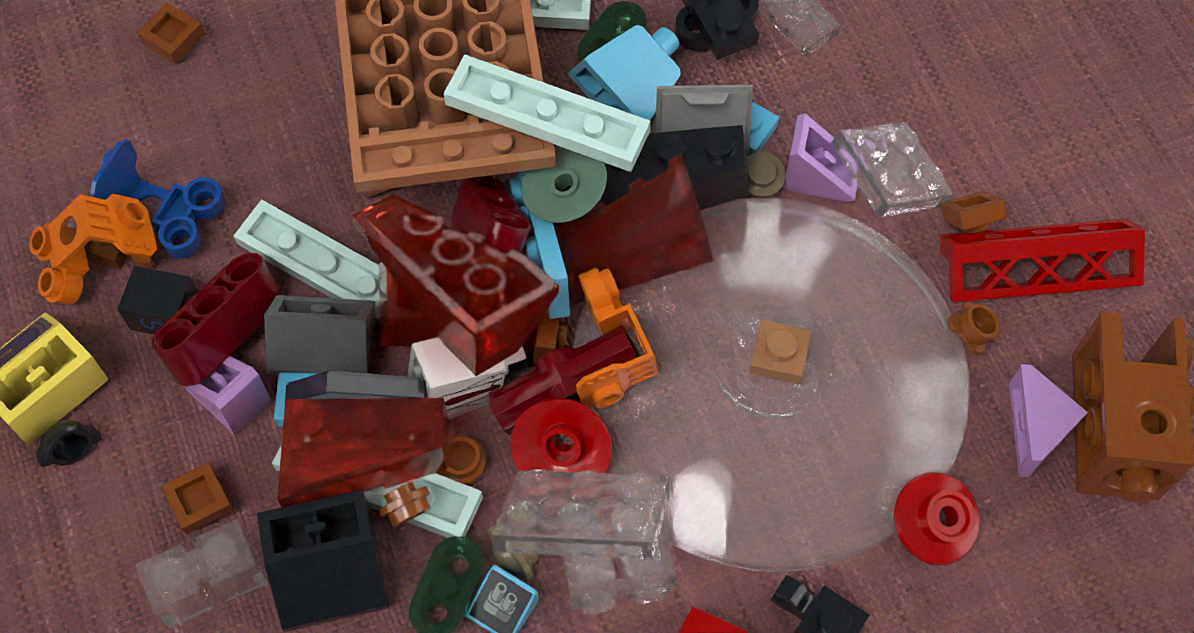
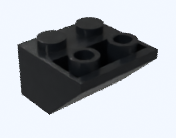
(322, 560)

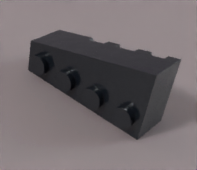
(712, 158)

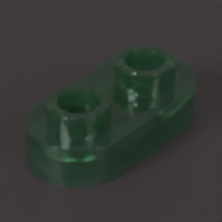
(609, 27)
(446, 590)

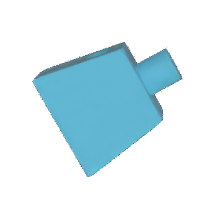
(629, 70)

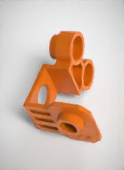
(114, 220)
(609, 383)

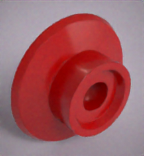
(919, 522)

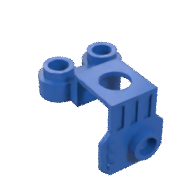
(179, 206)

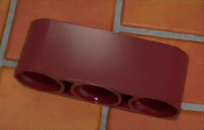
(492, 212)
(216, 319)

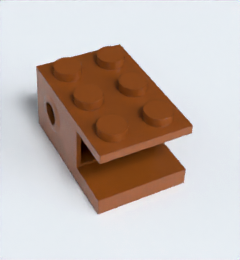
(1138, 413)

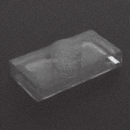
(801, 22)

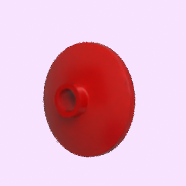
(538, 447)

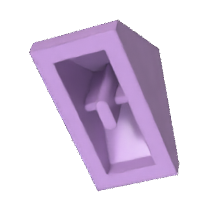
(815, 164)
(232, 394)
(1040, 416)

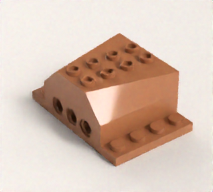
(394, 81)

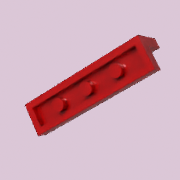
(1044, 241)

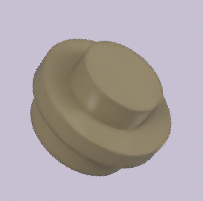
(765, 174)

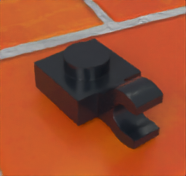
(821, 614)

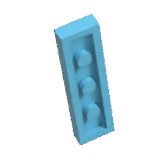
(544, 251)

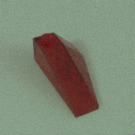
(465, 290)

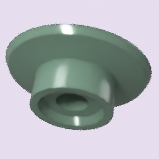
(544, 187)

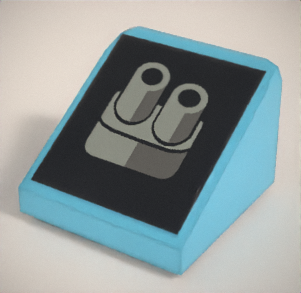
(502, 602)

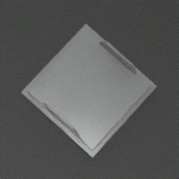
(704, 107)

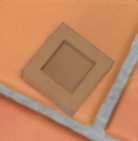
(780, 352)

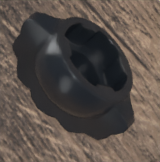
(66, 443)

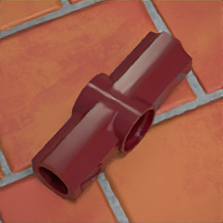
(558, 375)

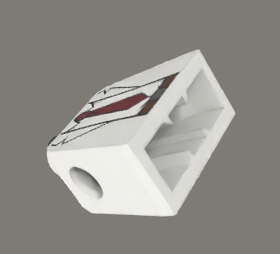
(450, 379)

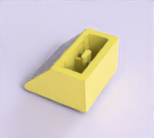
(44, 377)

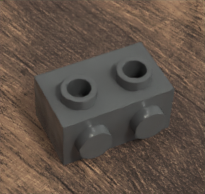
(320, 335)

